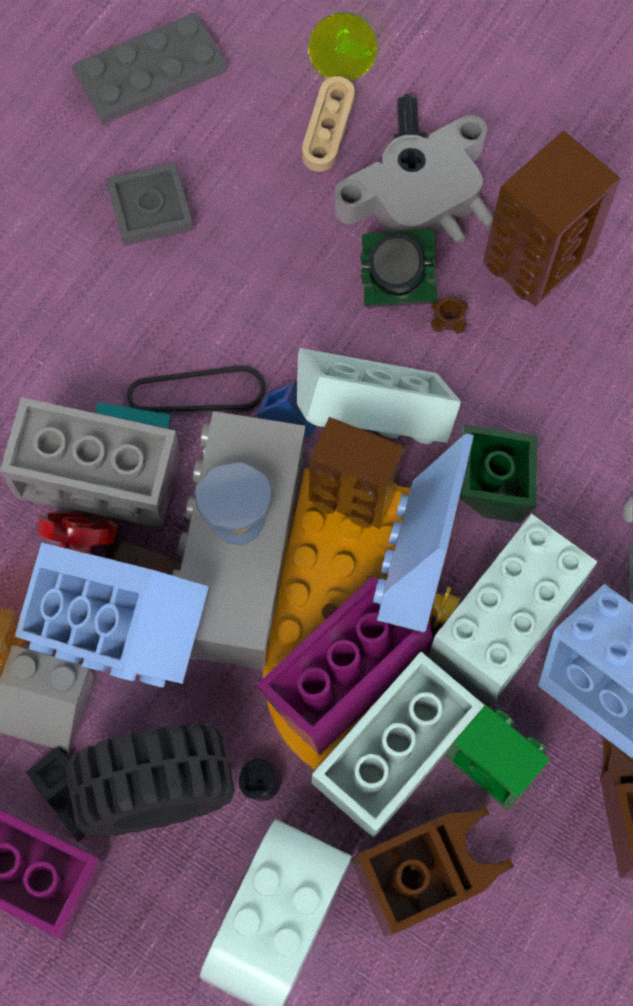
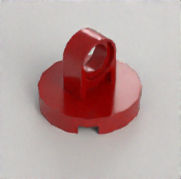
(76, 530)

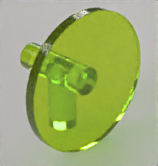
(342, 46)

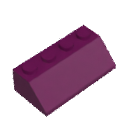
(341, 669)

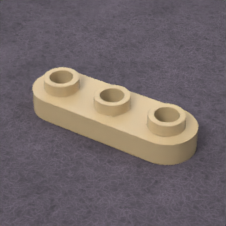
(328, 113)

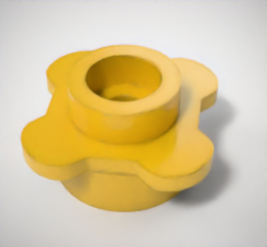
(444, 607)

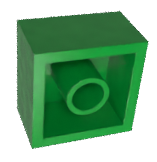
(497, 756)

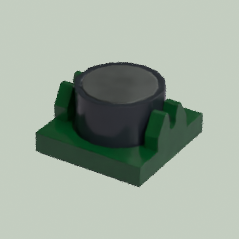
(399, 268)

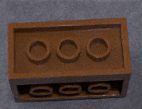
(549, 218)

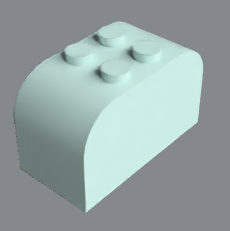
(275, 917)

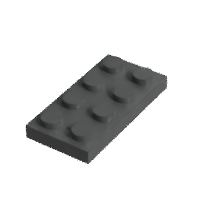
(149, 68)

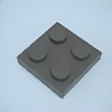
(149, 204)

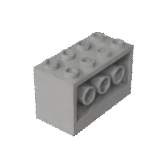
(91, 463)

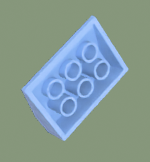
(422, 540)

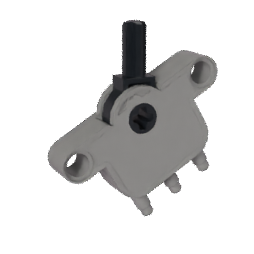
(420, 179)

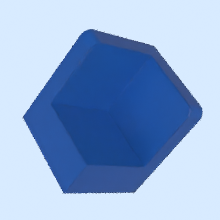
(283, 407)

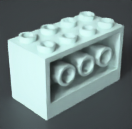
(510, 610)

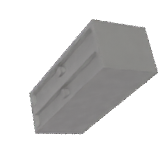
(242, 578)

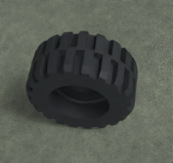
(149, 779)

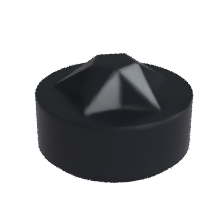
(260, 780)

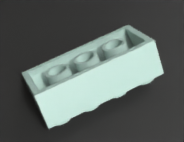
(375, 396)

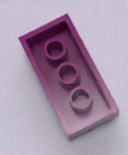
(43, 877)

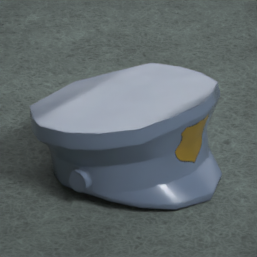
(234, 502)

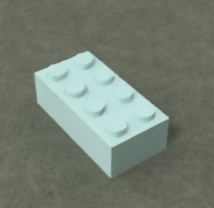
(396, 744)

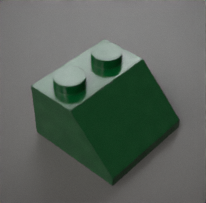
(500, 474)

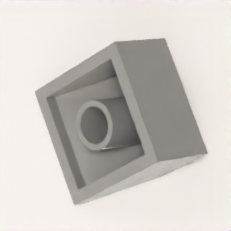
(42, 698)

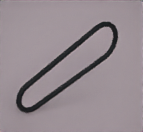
(197, 374)

